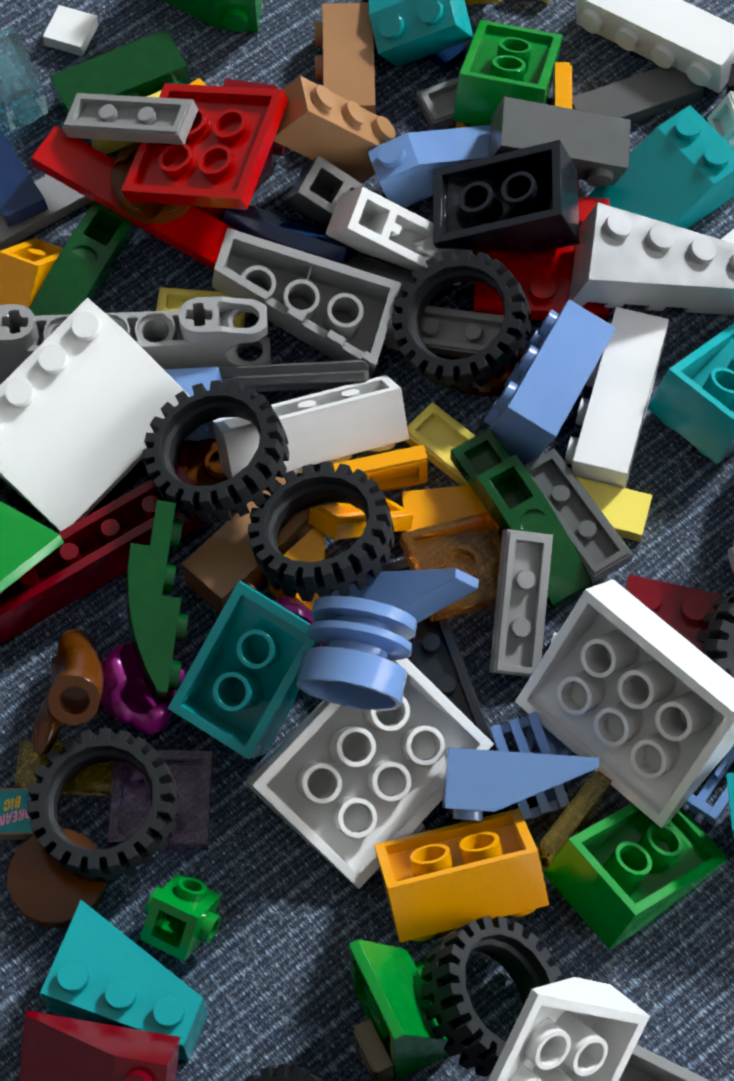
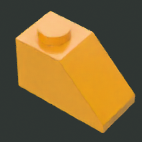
(25, 269)

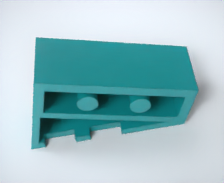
(117, 983)

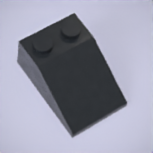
(508, 202)

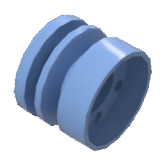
(357, 653)

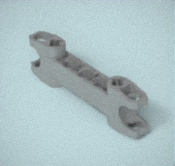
(193, 336)

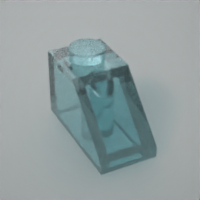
(20, 89)

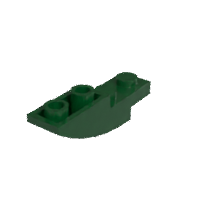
(84, 261)
(520, 505)
(151, 616)

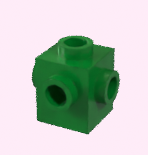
(181, 916)

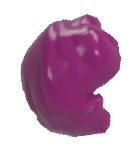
(127, 695)

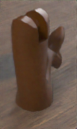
(74, 691)

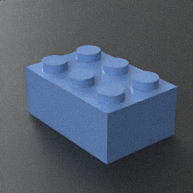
(547, 380)

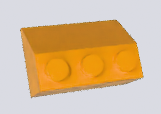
(461, 875)

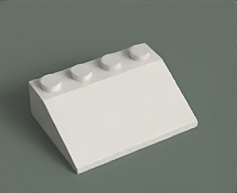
(79, 415)
(634, 697)
(365, 773)
(571, 1034)

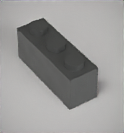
(592, 140)

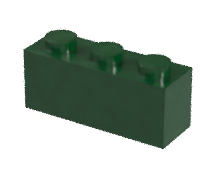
(127, 71)

